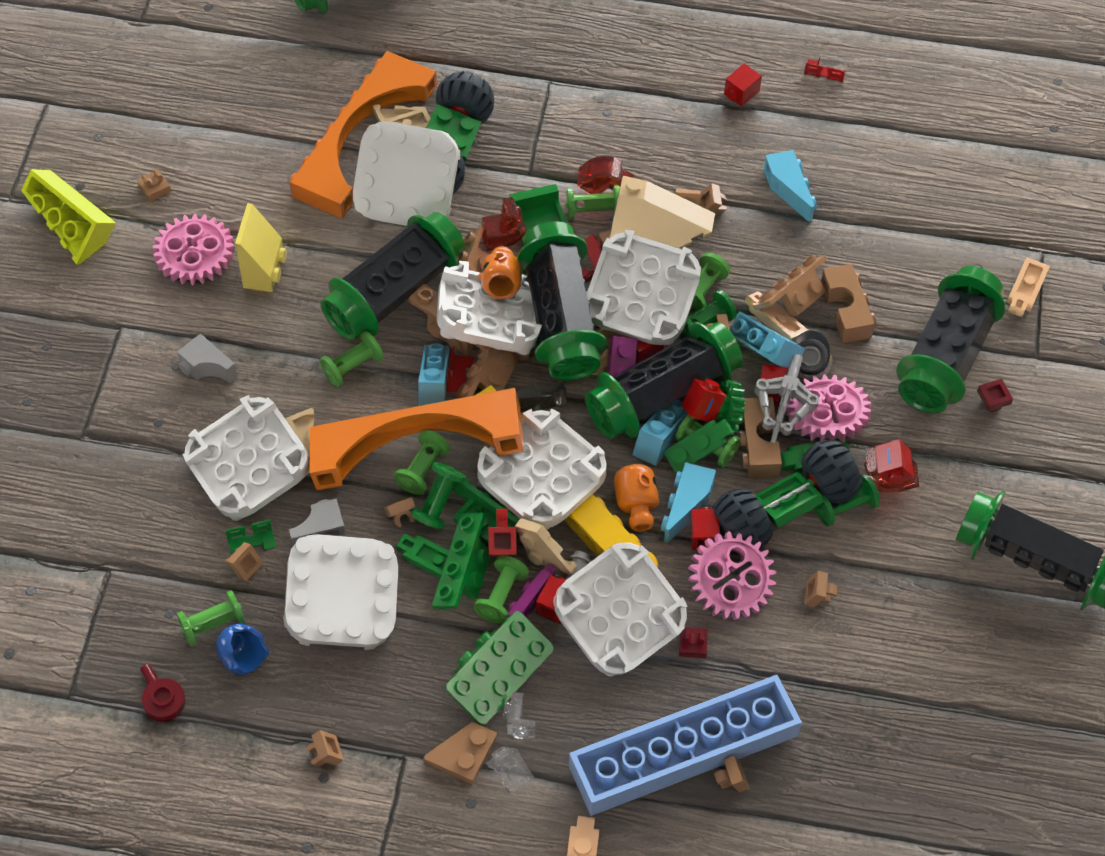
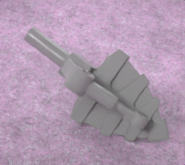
(788, 388)

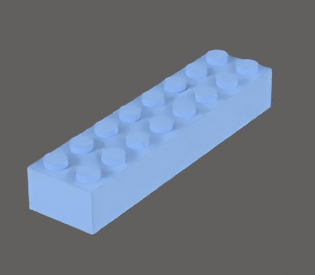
(683, 744)

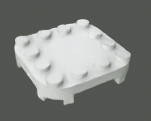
(404, 172)
(643, 288)
(477, 318)
(247, 458)
(549, 476)
(341, 591)
(620, 609)

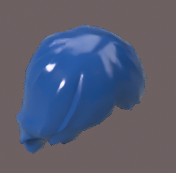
(241, 648)

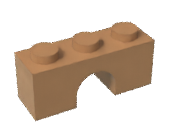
(844, 286)
(760, 457)

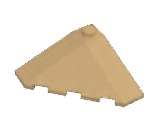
(659, 214)

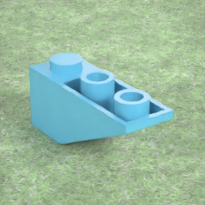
(787, 181)
(765, 340)
(433, 374)
(659, 433)
(693, 492)

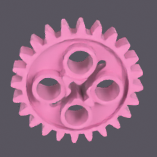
(193, 249)
(839, 412)
(717, 555)

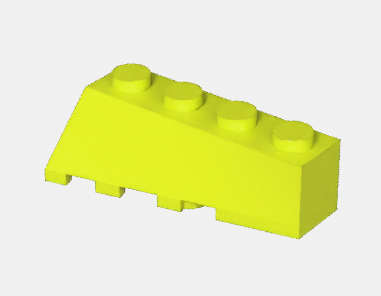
(69, 214)

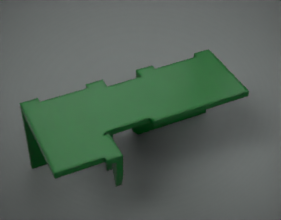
(263, 538)

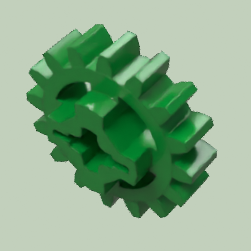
(733, 405)

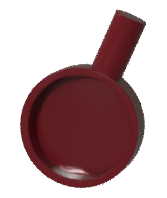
(162, 697)

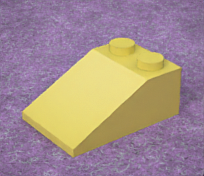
(259, 251)

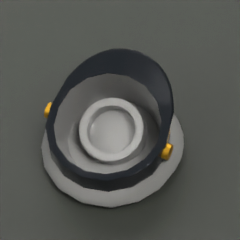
(816, 356)

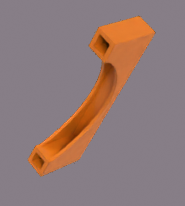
(390, 83)
(343, 444)

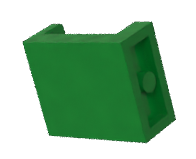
(539, 206)

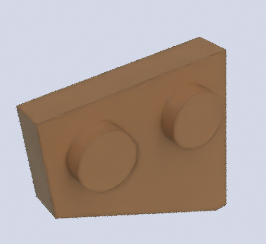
(463, 752)

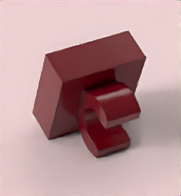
(995, 395)
(693, 642)

